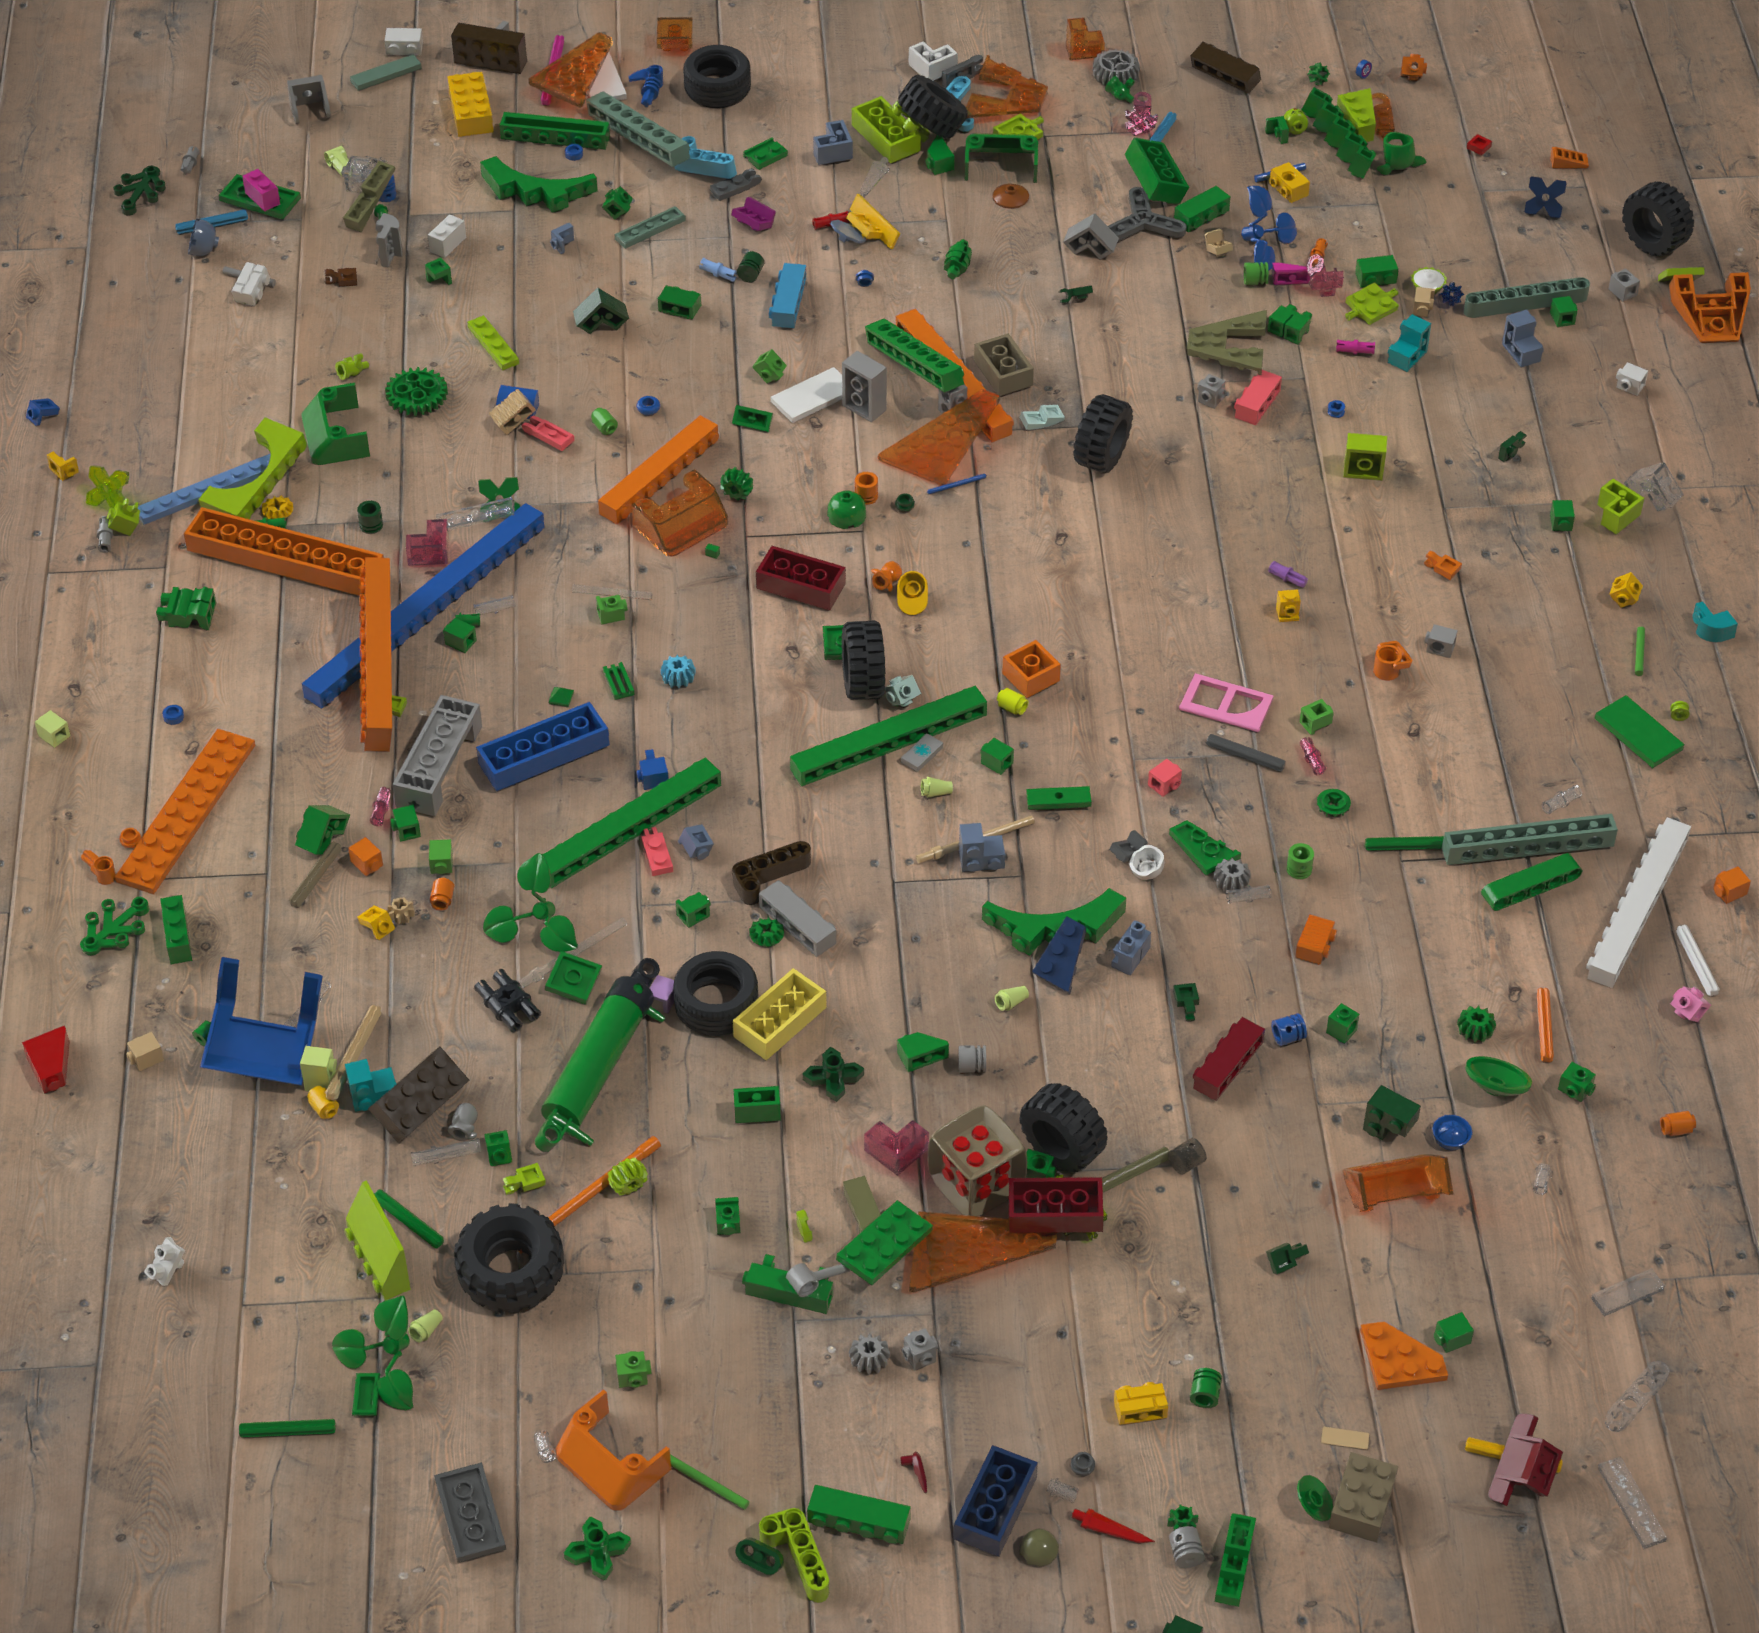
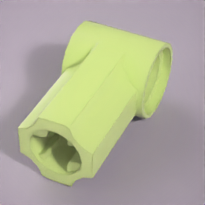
(336, 158)

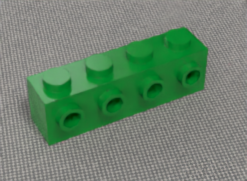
(858, 1514)

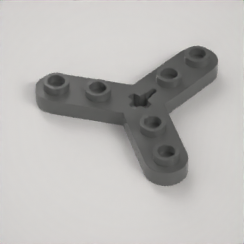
(1151, 221)

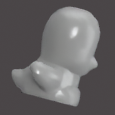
(463, 1121)

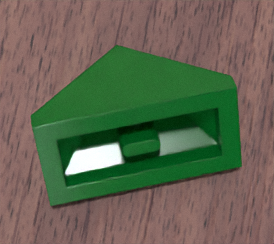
(752, 418)

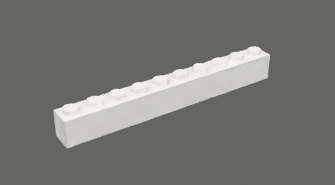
(1638, 903)

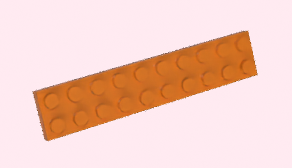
(185, 811)

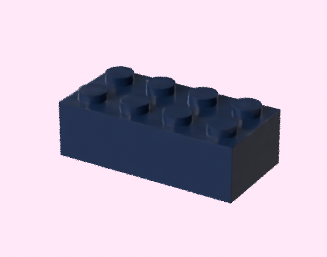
(995, 1500)

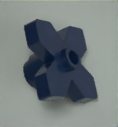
(1539, 188)

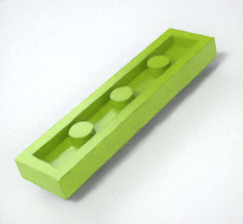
(493, 342)

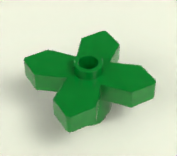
(506, 489)
(597, 1547)

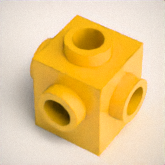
(1626, 590)

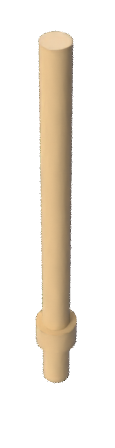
(939, 852)

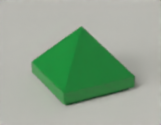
(561, 696)

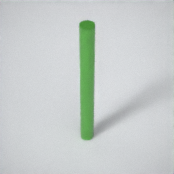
(709, 1483)

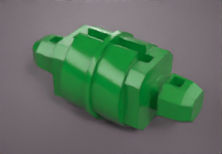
(957, 259)

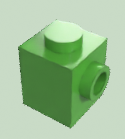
(440, 856)

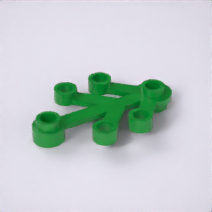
(94, 942)

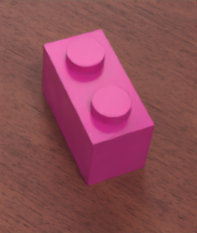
(261, 190)

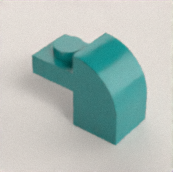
(1714, 627)

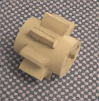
(401, 910)

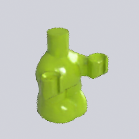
(351, 367)

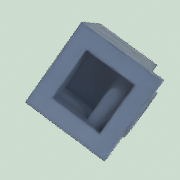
(696, 841)

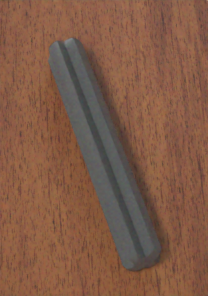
(1246, 752)

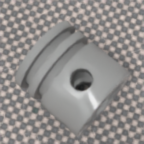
(971, 1058)
(1188, 1550)

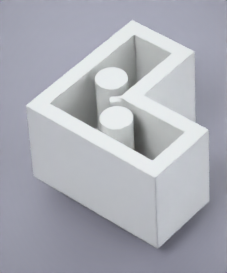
(931, 62)

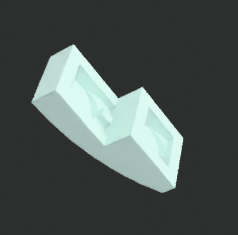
(1046, 416)

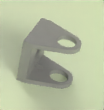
(307, 91)

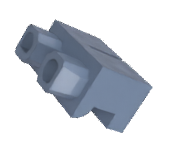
(1131, 948)

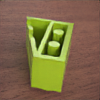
(1359, 110)

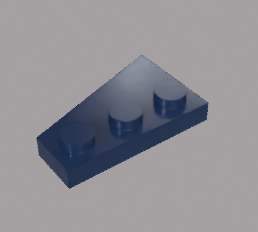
(1061, 956)

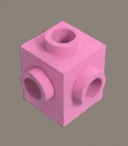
(1690, 1003)

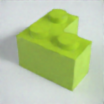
(1619, 505)

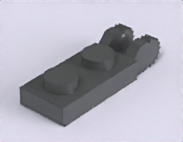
(967, 68)
(736, 184)

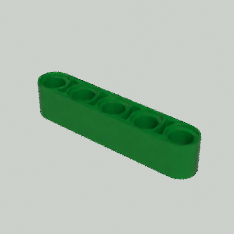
(1531, 882)

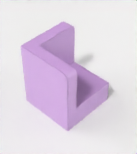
(663, 991)

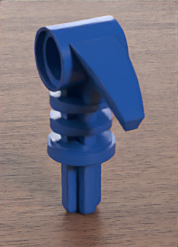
(653, 82)

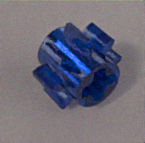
(1457, 293)

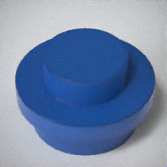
(864, 278)

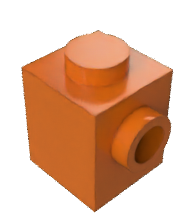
(365, 856)
(1731, 885)

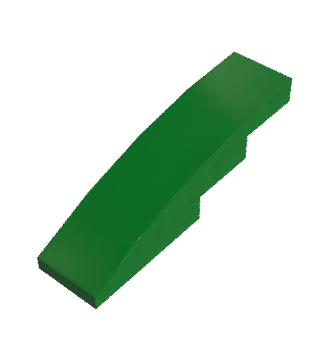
(1235, 1559)

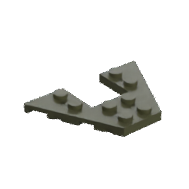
(1211, 341)

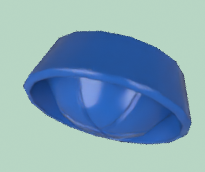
(1452, 1132)

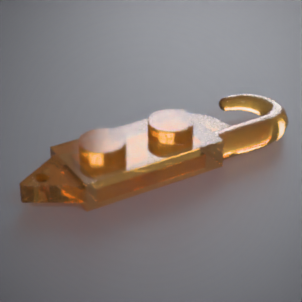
(1383, 115)

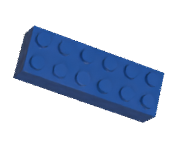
(542, 746)

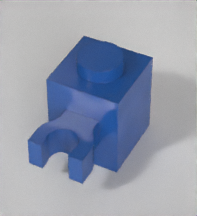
(652, 770)

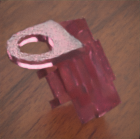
(1143, 111)
(1319, 277)

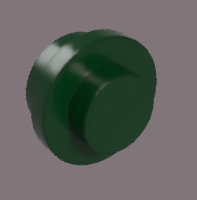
(904, 502)

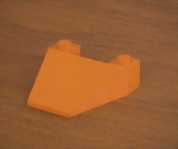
(1712, 315)

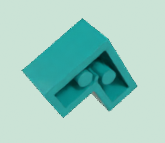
(1411, 344)
(367, 1086)

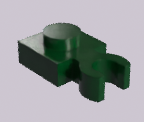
(1510, 447)

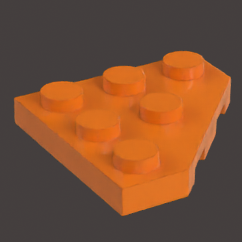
(1400, 1359)

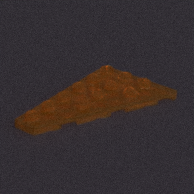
(575, 72)
(942, 443)
(969, 1245)

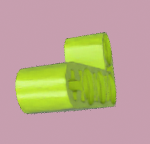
(801, 1555)

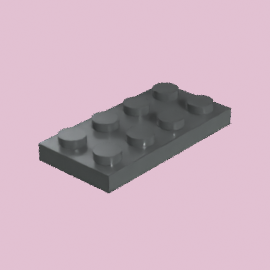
(470, 1512)

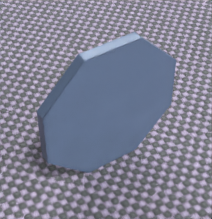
(847, 232)

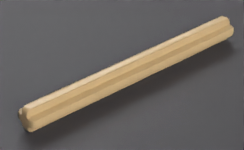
(353, 1051)

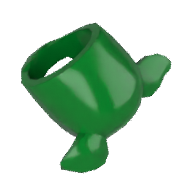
(1399, 156)

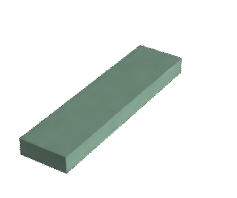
(385, 72)
(650, 227)

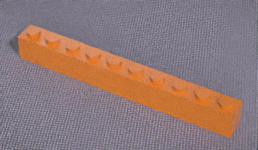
(999, 423)

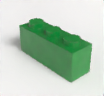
(1203, 208)
(176, 929)

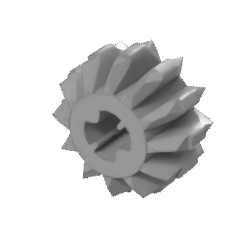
(1232, 875)
(869, 1353)

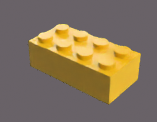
(470, 104)

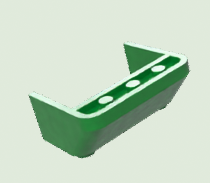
(1001, 144)
(332, 443)

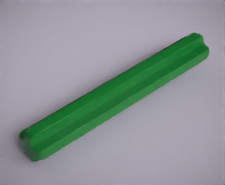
(1404, 843)
(409, 1219)
(283, 1428)

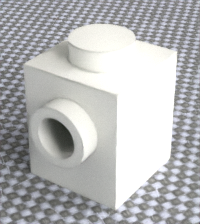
(1631, 378)

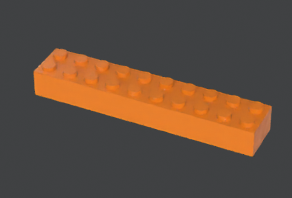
(277, 550)
(375, 654)

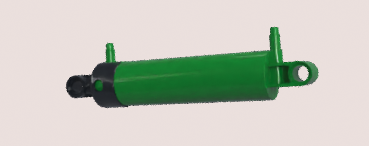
(597, 1055)

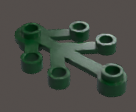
(149, 174)

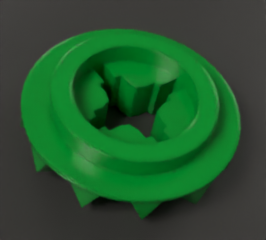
(1335, 796)
(768, 938)

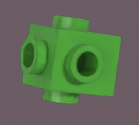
(769, 366)
(632, 1369)

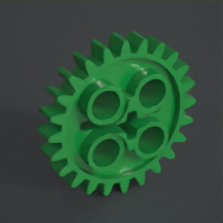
(416, 391)

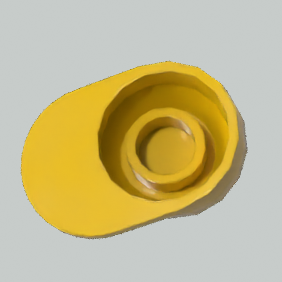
(912, 593)

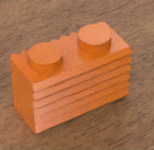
(1315, 939)

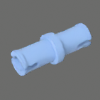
(718, 269)

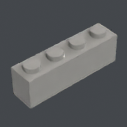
(798, 918)

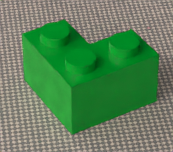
(319, 827)

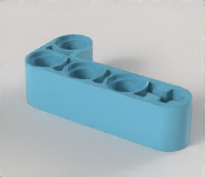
(707, 162)

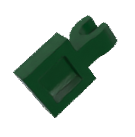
(1080, 292)
(1187, 997)
(1284, 1256)

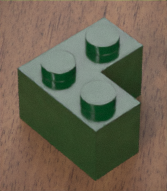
(599, 309)
(1390, 1112)

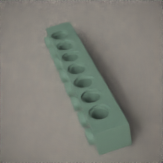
(638, 129)
(1529, 839)

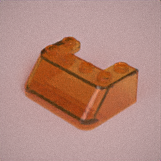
(683, 519)

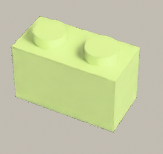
(317, 1067)

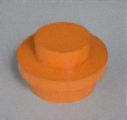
(129, 837)

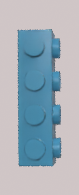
(788, 295)

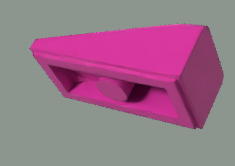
(1289, 274)

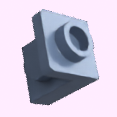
(562, 236)

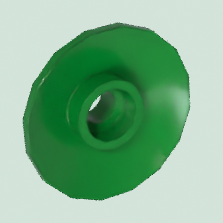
(1315, 1498)

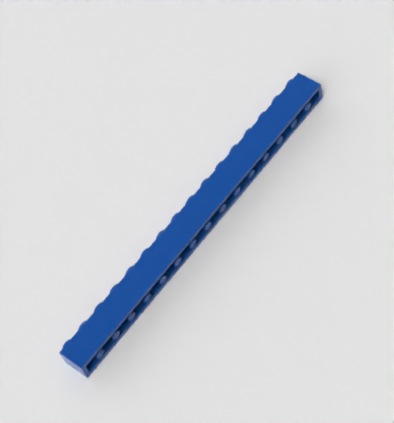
(430, 600)

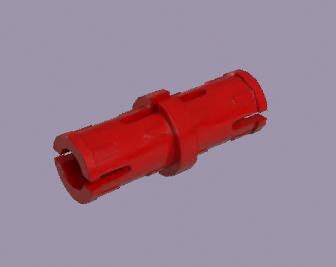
(822, 222)

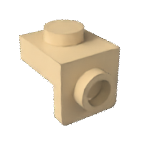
(1216, 244)

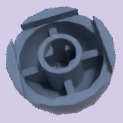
(202, 238)

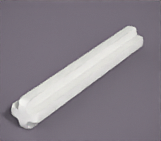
(1697, 960)

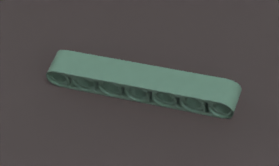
(1524, 297)

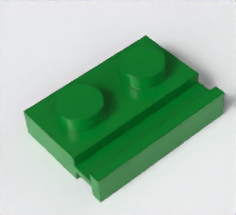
(765, 153)

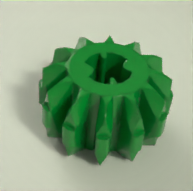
(736, 483)
(1476, 1023)

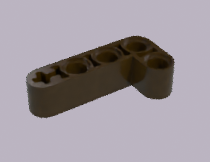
(769, 866)

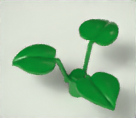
(559, 930)
(349, 1347)

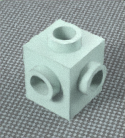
(902, 690)

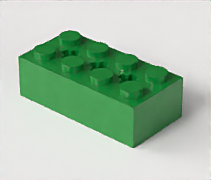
(1156, 171)

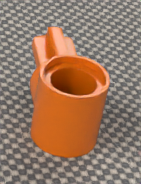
(100, 866)

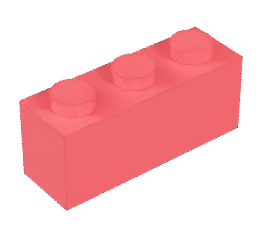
(1257, 397)

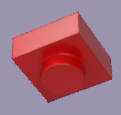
(1479, 144)

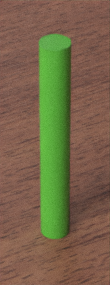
(1640, 643)

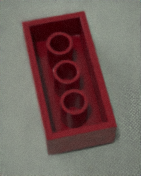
(800, 577)
(1055, 1205)

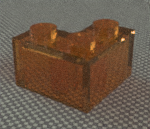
(1081, 42)

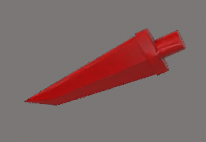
(1100, 1523)

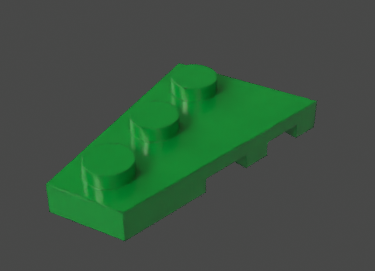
(1200, 847)

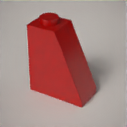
(49, 1058)

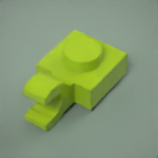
(526, 1177)

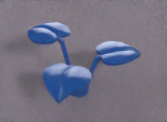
(1260, 203)

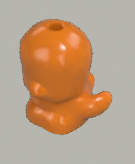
(886, 576)

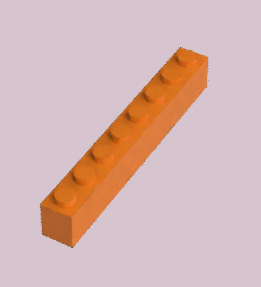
(658, 469)

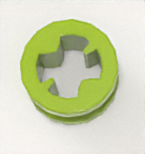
(1679, 710)

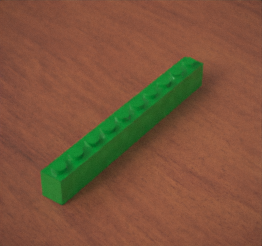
(888, 735)
(631, 819)

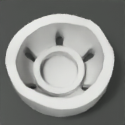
(1147, 868)

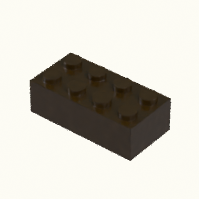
(489, 48)
(418, 1094)

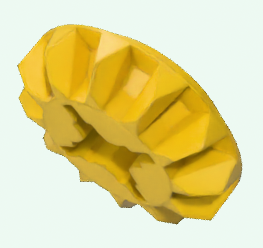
(271, 512)

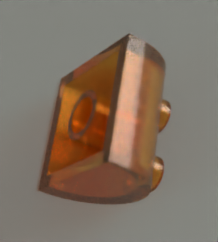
(675, 33)

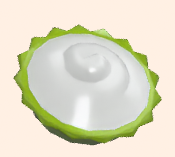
(1429, 278)

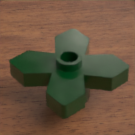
(833, 1074)

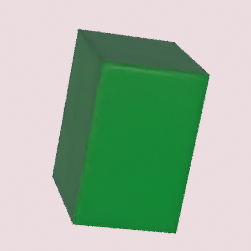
(712, 551)

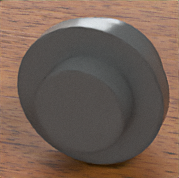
(1083, 1464)

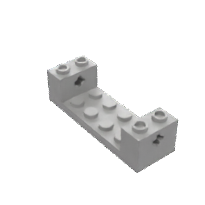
(434, 752)

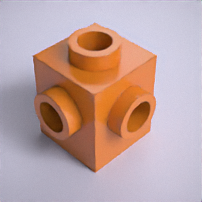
(1408, 71)

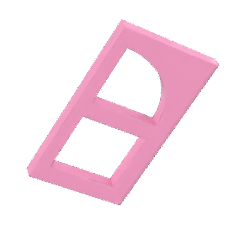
(1249, 720)

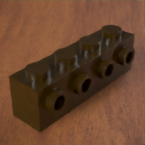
(1225, 67)

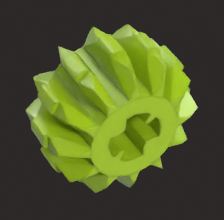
(627, 1176)

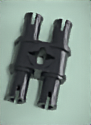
(507, 1000)

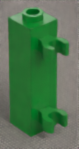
(771, 1284)

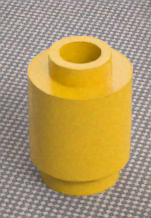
(322, 1106)

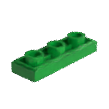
(1058, 798)

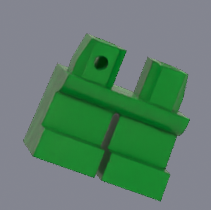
(1289, 323)

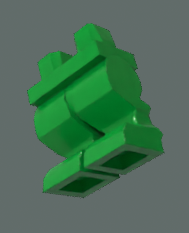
(185, 605)

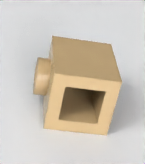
(144, 1051)

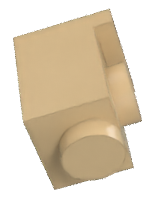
(1423, 301)

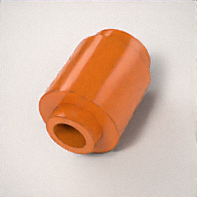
(441, 893)
(1678, 1123)

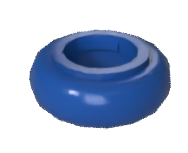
(648, 410)

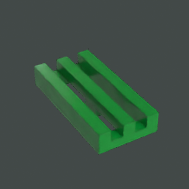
(615, 669)

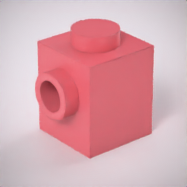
(1165, 777)

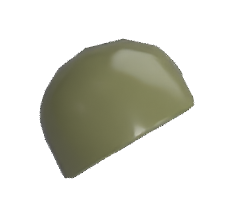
(1039, 1547)

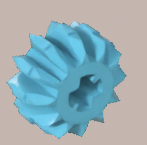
(678, 671)

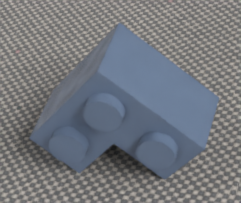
(834, 145)
(1520, 338)
(979, 852)

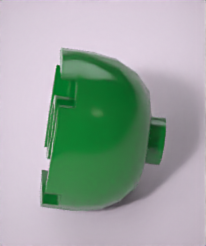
(846, 509)

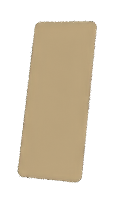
(1345, 1438)

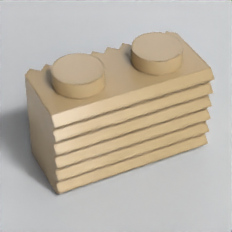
(512, 411)

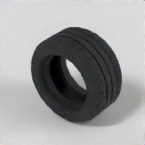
(715, 61)
(708, 969)

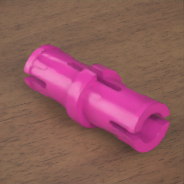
(1355, 347)

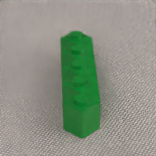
(1339, 132)

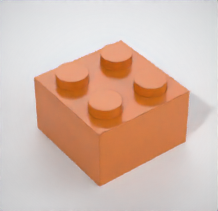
(1031, 668)

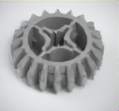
(1115, 64)

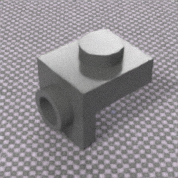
(1125, 849)

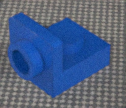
(39, 408)

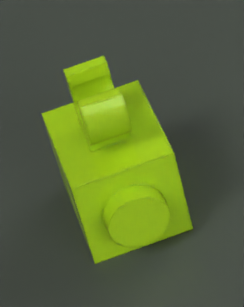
(124, 517)

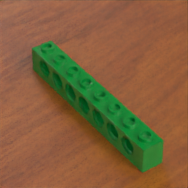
(914, 355)

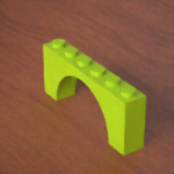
(285, 447)

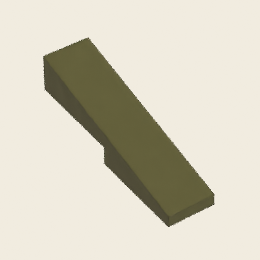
(367, 200)
(861, 1201)

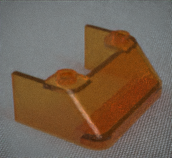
(1398, 1179)

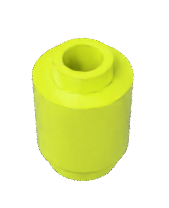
(1012, 701)

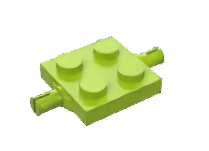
(1020, 125)
(1371, 303)

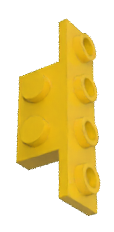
(871, 222)

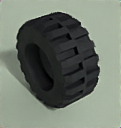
(932, 106)
(1672, 212)
(1103, 433)
(863, 660)
(1064, 1127)

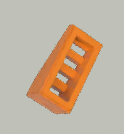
(1568, 159)

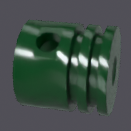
(750, 266)
(370, 517)

